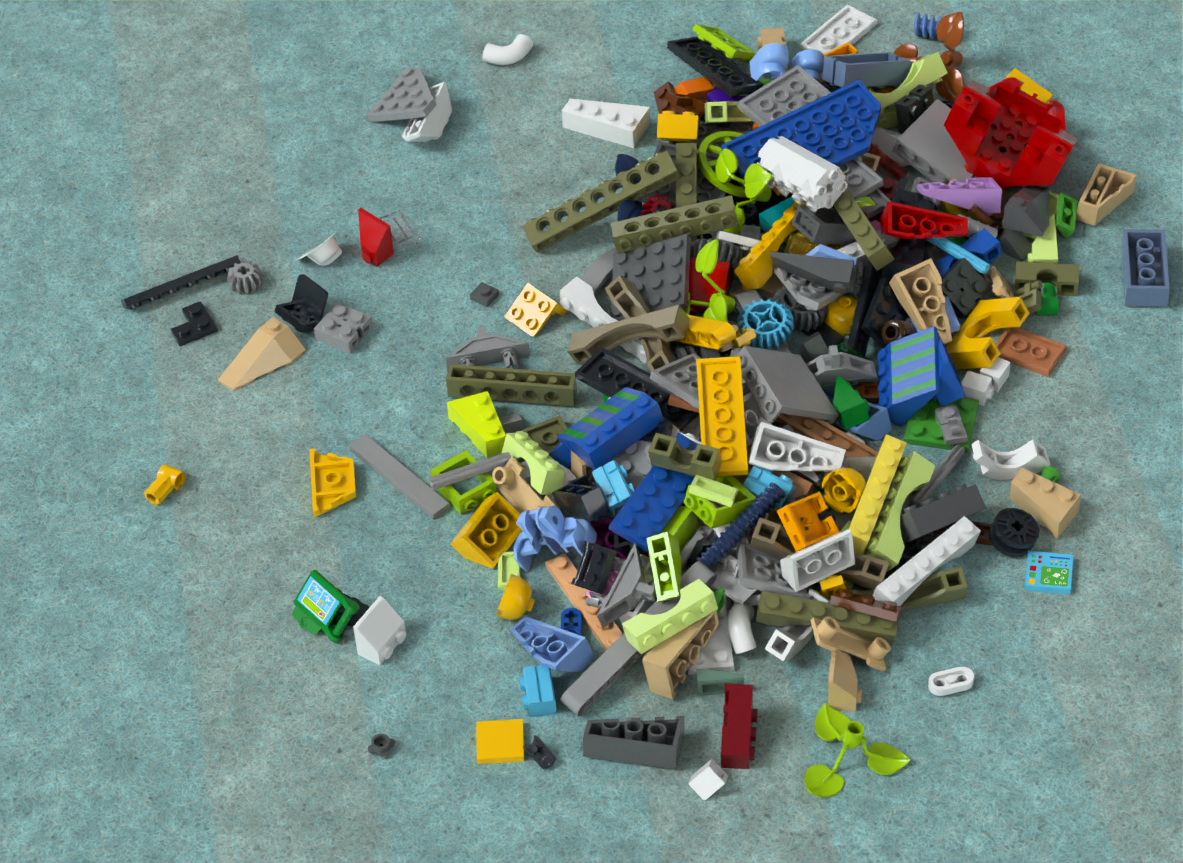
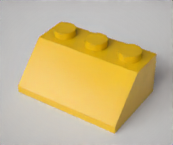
(488, 532)

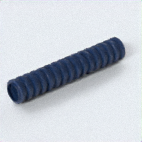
(741, 526)

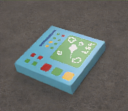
(1049, 572)

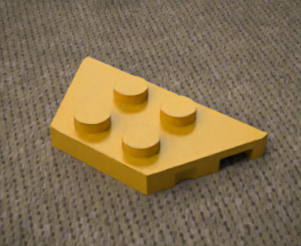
(331, 481)

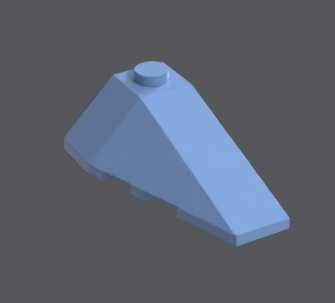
(875, 428)
(553, 645)

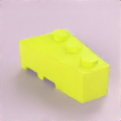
(479, 421)

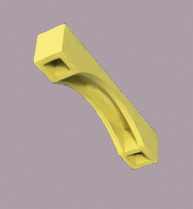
(875, 492)

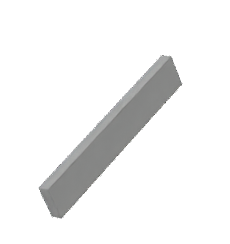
(399, 476)

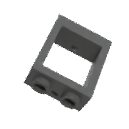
(822, 226)

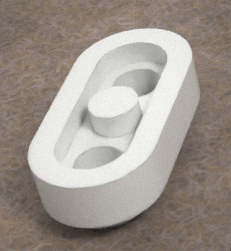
(950, 681)

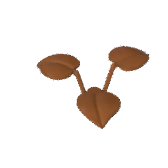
(949, 30)

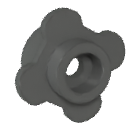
(381, 739)

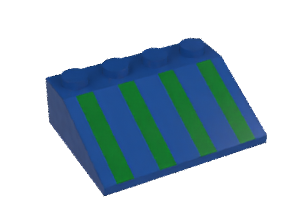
(908, 374)
(612, 427)

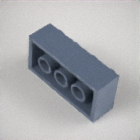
(1145, 267)

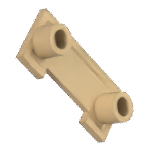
(517, 489)
(832, 637)

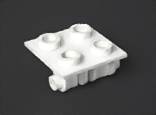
(728, 579)

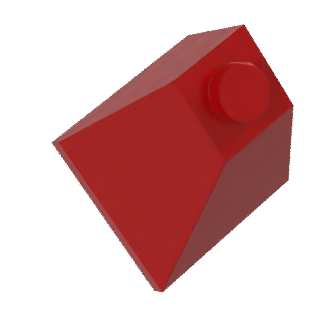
(374, 238)

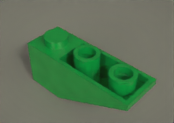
(849, 405)

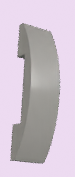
(600, 271)

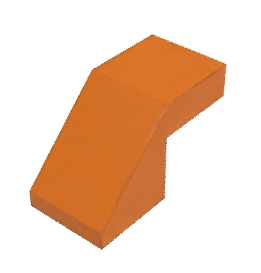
(695, 88)

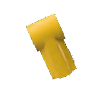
(167, 480)

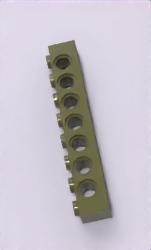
(596, 211)

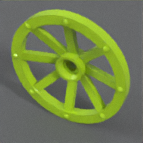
(706, 167)

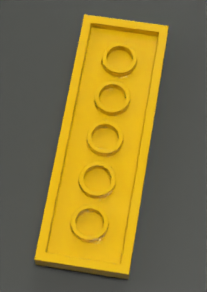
(723, 412)

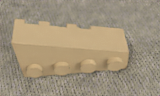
(670, 659)

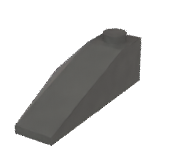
(1028, 211)

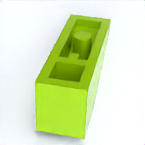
(665, 565)

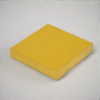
(500, 741)

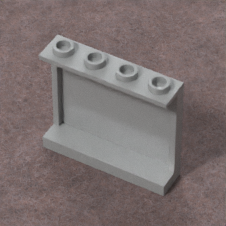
(930, 147)
(784, 385)

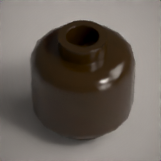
(895, 329)

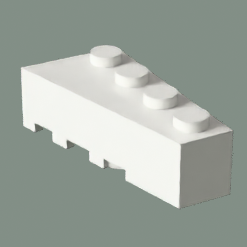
(607, 121)

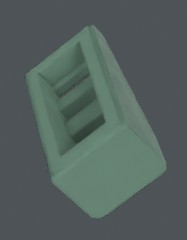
(713, 681)

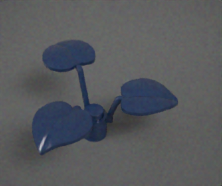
(628, 208)

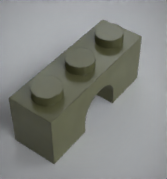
(1062, 276)
(669, 454)

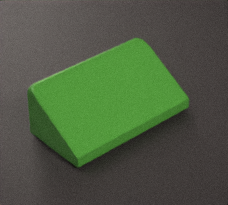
(1066, 214)

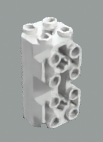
(802, 173)

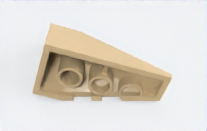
(266, 350)
(843, 683)

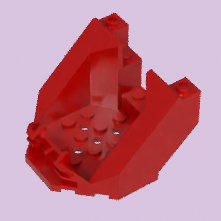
(1001, 107)

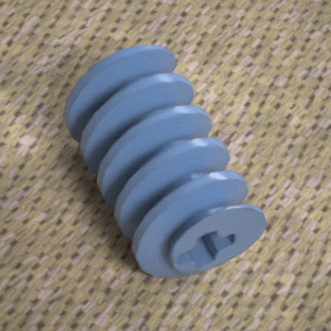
(925, 26)

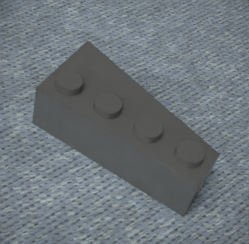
(940, 513)
(635, 741)

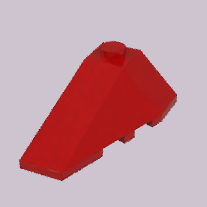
(916, 222)

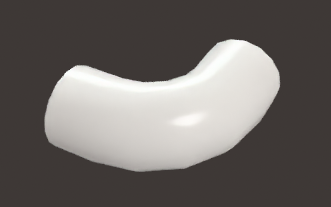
(508, 54)
(740, 627)

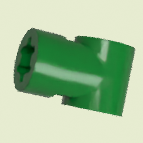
(1049, 301)

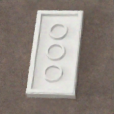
(843, 27)

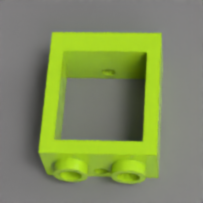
(473, 497)
(720, 516)

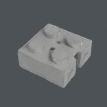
(340, 333)

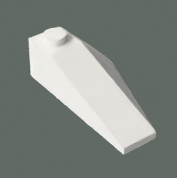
(788, 451)

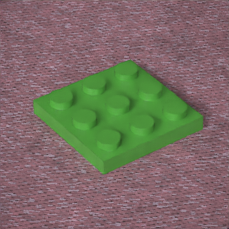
(924, 429)

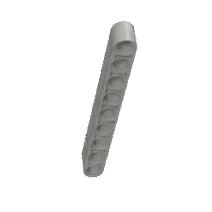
(621, 653)

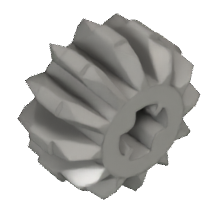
(244, 277)

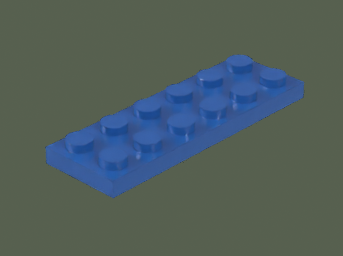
(653, 502)

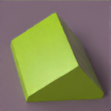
(682, 526)

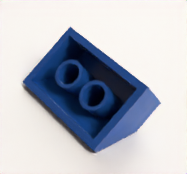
(949, 381)

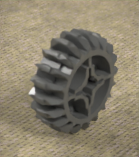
(726, 252)
(803, 317)

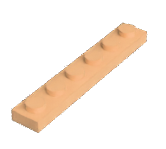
(563, 573)

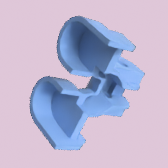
(774, 58)
(549, 528)

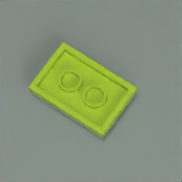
(723, 41)

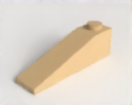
(922, 297)

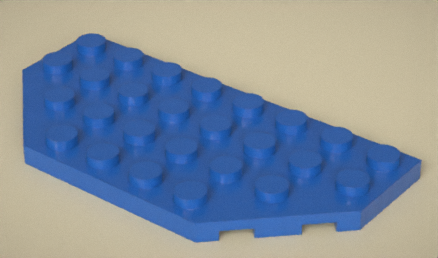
(832, 127)

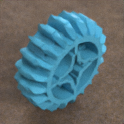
(762, 318)

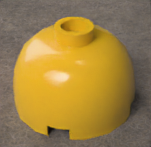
(841, 314)
(843, 489)
(515, 599)

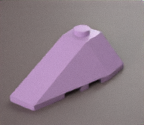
(981, 191)

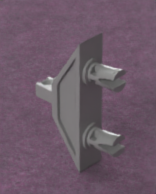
(489, 349)
(835, 363)
(626, 591)

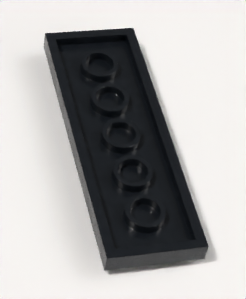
(714, 66)
(612, 373)

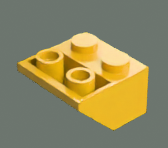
(677, 127)

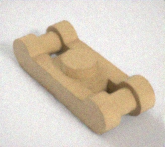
(1000, 284)

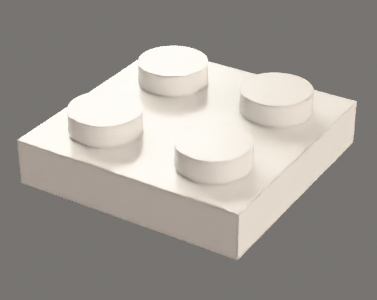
(742, 242)

